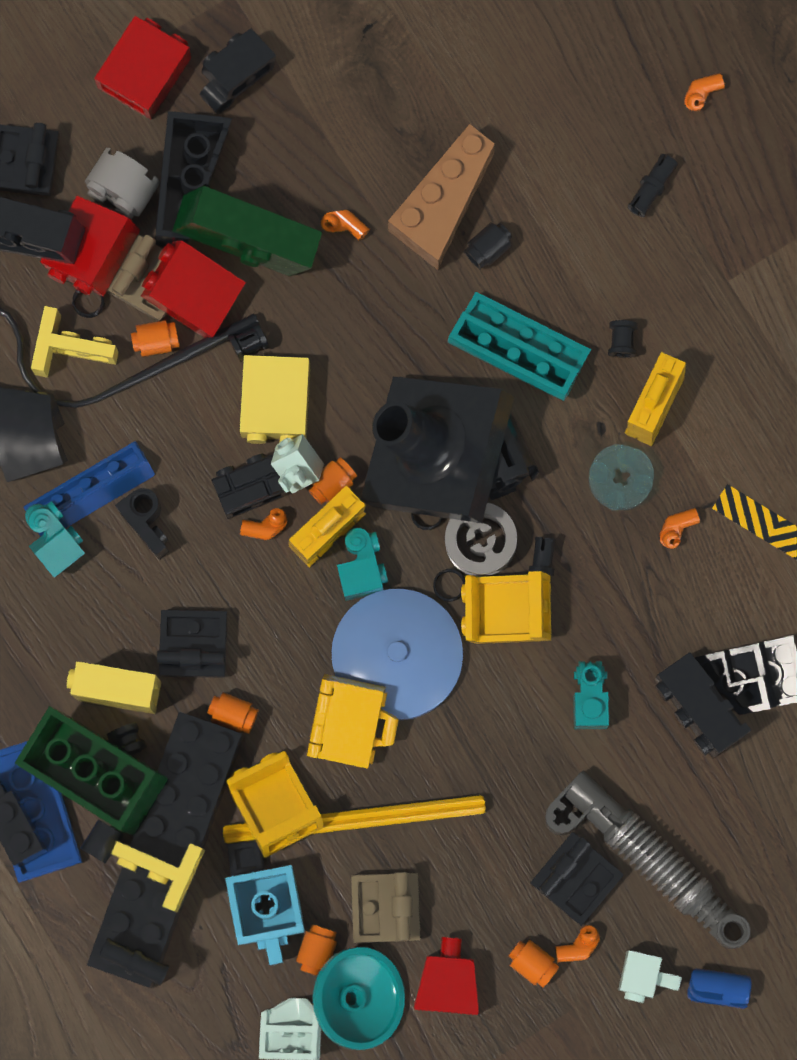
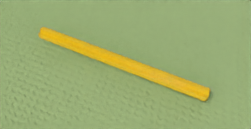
(380, 816)

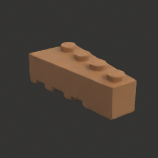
(442, 198)

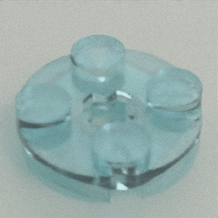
(626, 460)

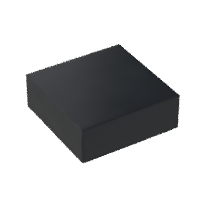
(245, 858)

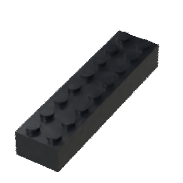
(197, 768)

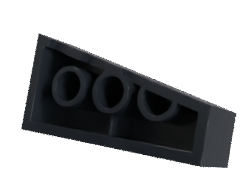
(189, 161)
(39, 231)

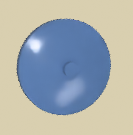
(400, 644)

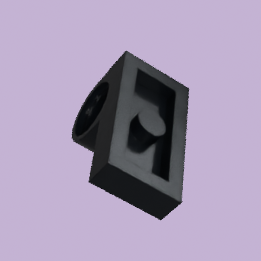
(140, 522)

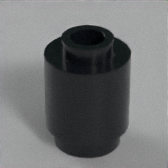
(488, 245)

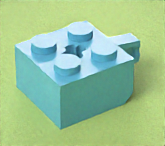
(284, 919)

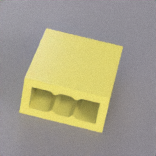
(274, 398)
(114, 687)

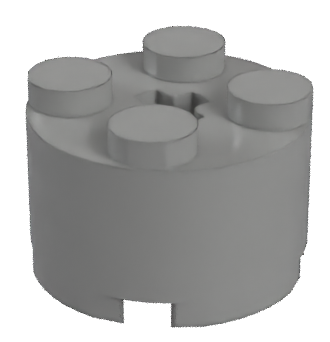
(121, 183)

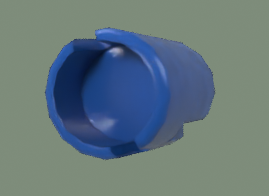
(719, 988)

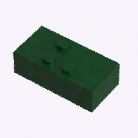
(247, 231)
(91, 771)

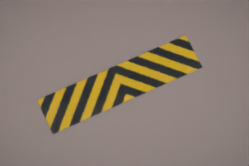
(758, 520)

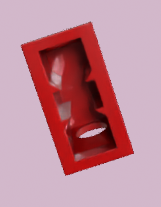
(448, 982)

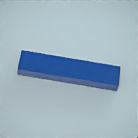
(98, 484)

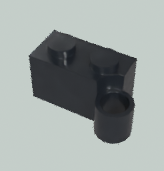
(235, 69)

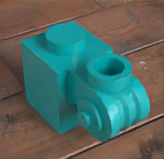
(57, 545)
(363, 574)
(590, 704)

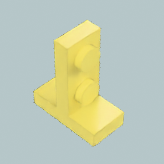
(67, 344)
(162, 871)

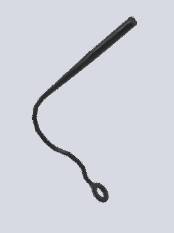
(173, 360)

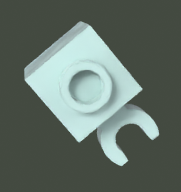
(296, 464)
(642, 975)

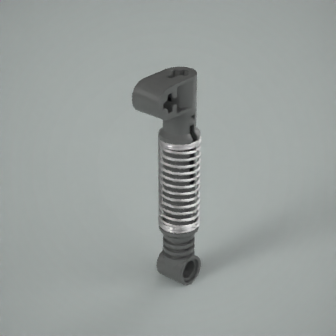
(625, 832)

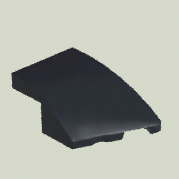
(29, 433)
(755, 674)

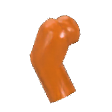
(699, 91)
(344, 221)
(674, 527)
(267, 528)
(582, 946)

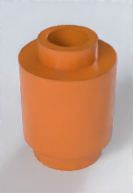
(155, 338)
(332, 481)
(232, 713)
(316, 949)
(533, 963)

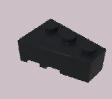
(700, 706)

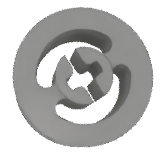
(493, 562)

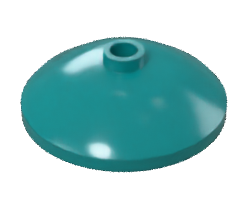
(375, 998)

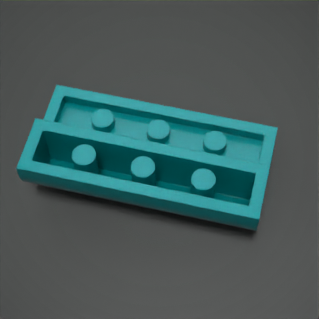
(519, 346)

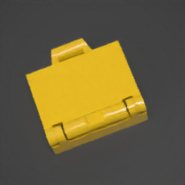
(656, 399)
(327, 526)
(348, 722)

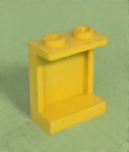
(507, 608)
(274, 803)

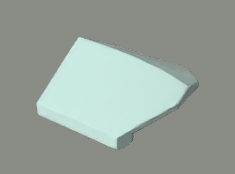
(290, 1031)

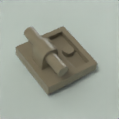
(129, 279)
(385, 907)

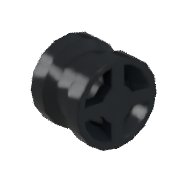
(127, 738)

